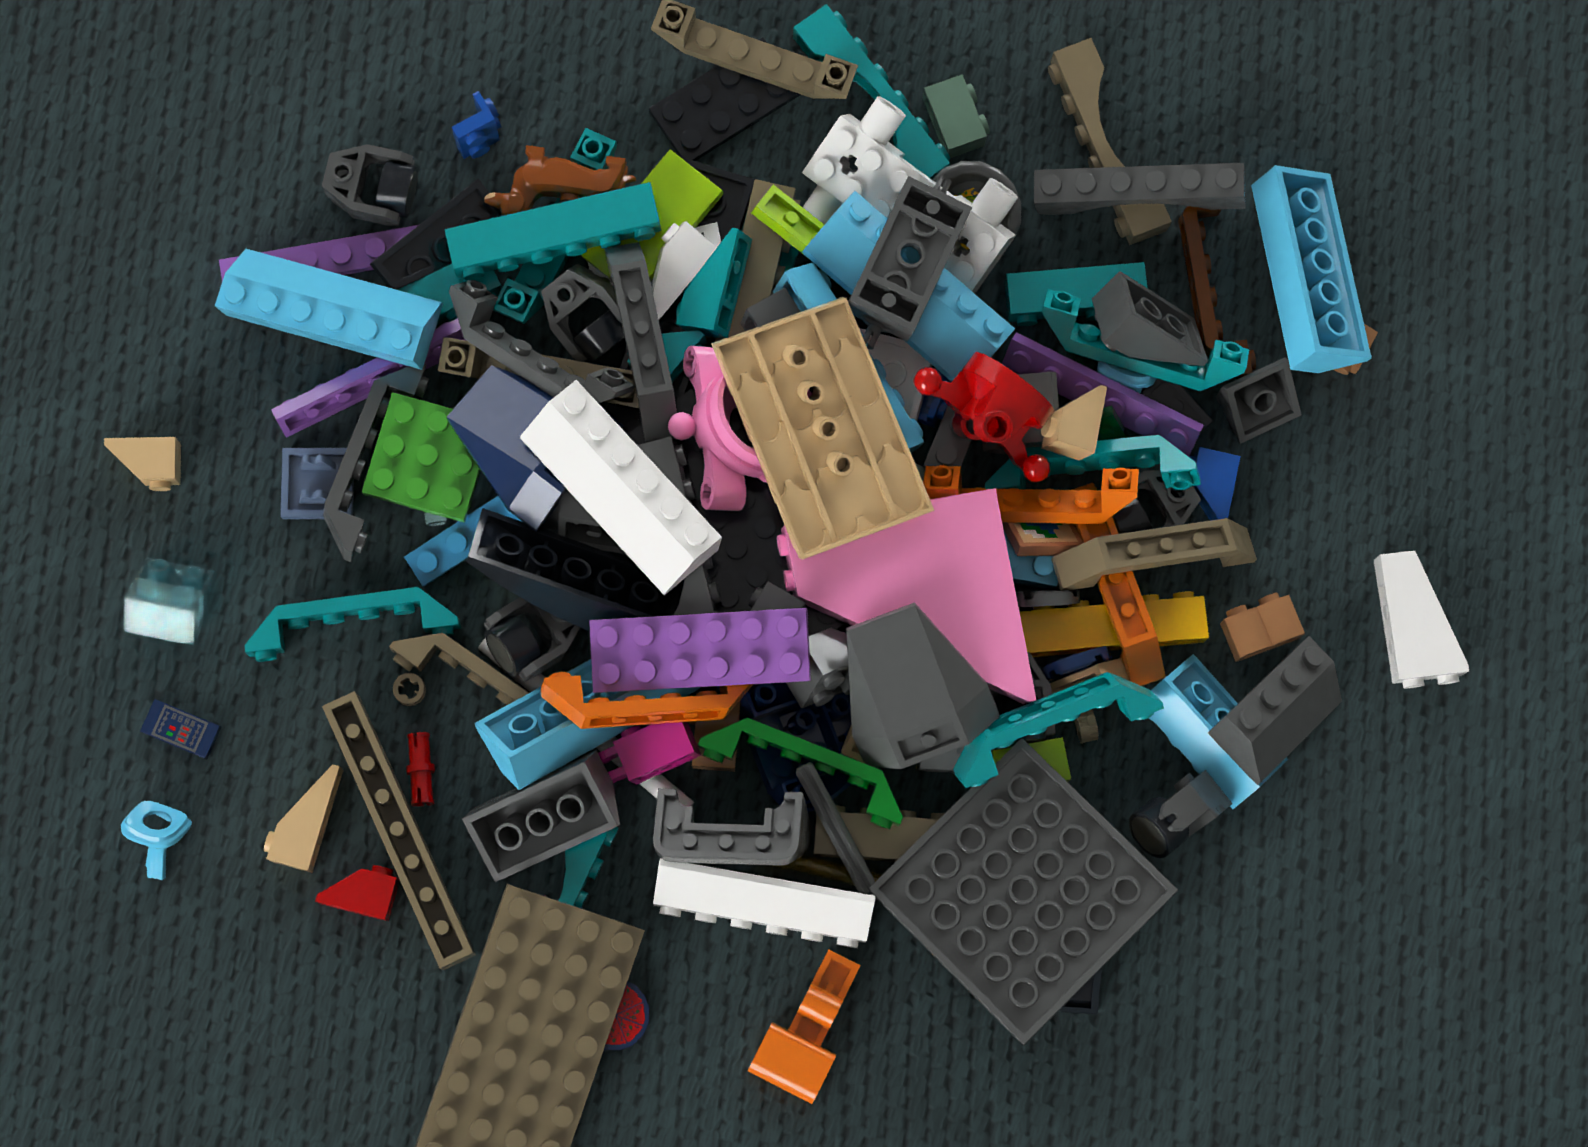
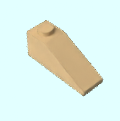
(303, 827)

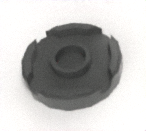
(1047, 597)

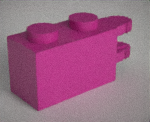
(651, 751)

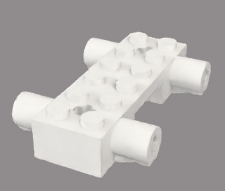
(882, 176)

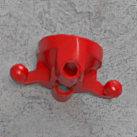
(999, 405)

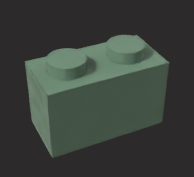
(955, 115)

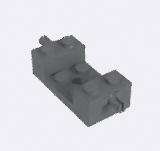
(893, 292)

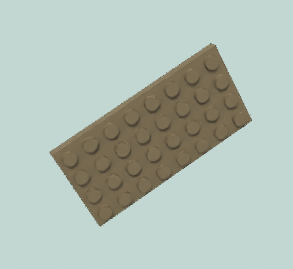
(531, 1026)

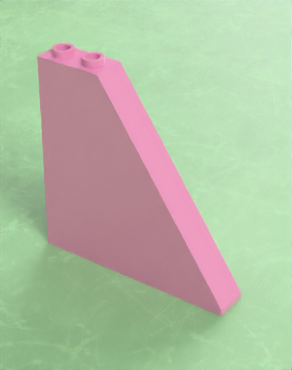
(944, 562)

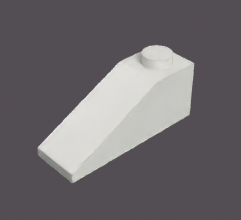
(678, 263)

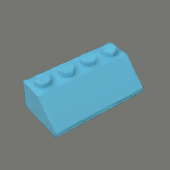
(1191, 709)

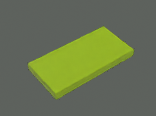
(679, 196)

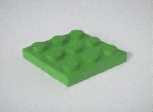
(421, 461)

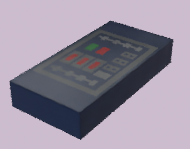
(180, 729)

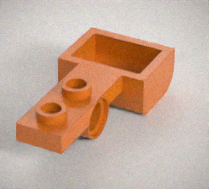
(795, 1056)

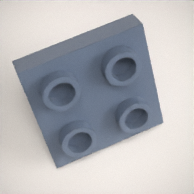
(308, 480)

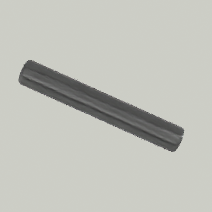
(835, 827)

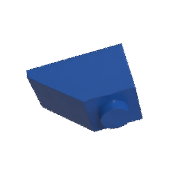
(1218, 478)

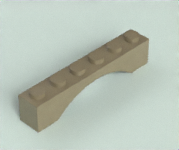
(1079, 75)

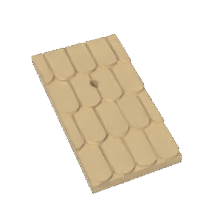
(830, 457)

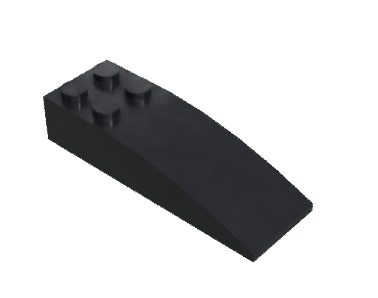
(564, 574)

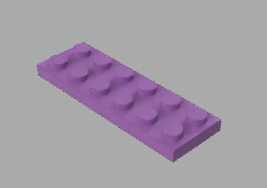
(700, 650)

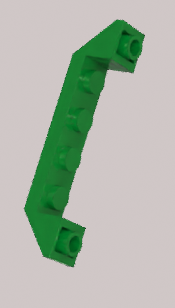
(725, 741)

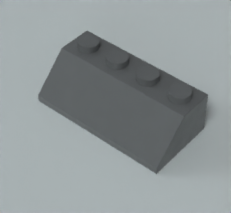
(1280, 711)
(544, 817)

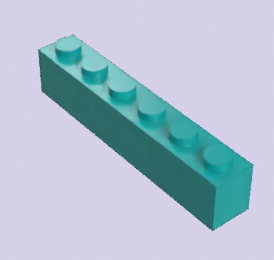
(553, 231)

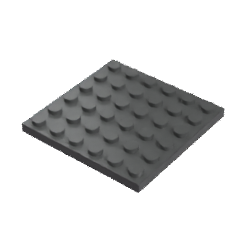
(1023, 891)

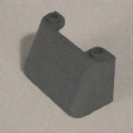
(777, 842)

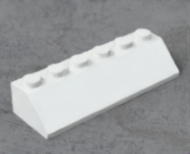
(621, 487)
(763, 901)

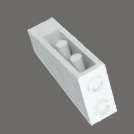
(1415, 625)

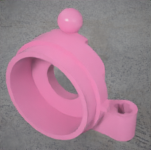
(724, 454)

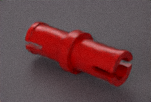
(420, 769)

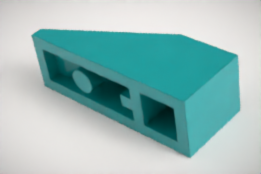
(714, 291)

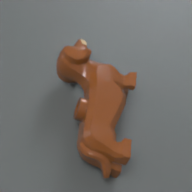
(557, 179)

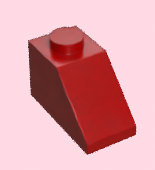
(363, 893)

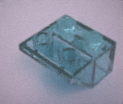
(168, 601)

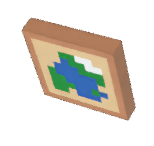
(1042, 538)

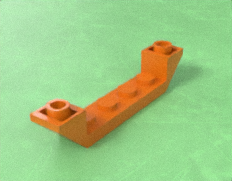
(1046, 505)
(1127, 613)
(566, 695)

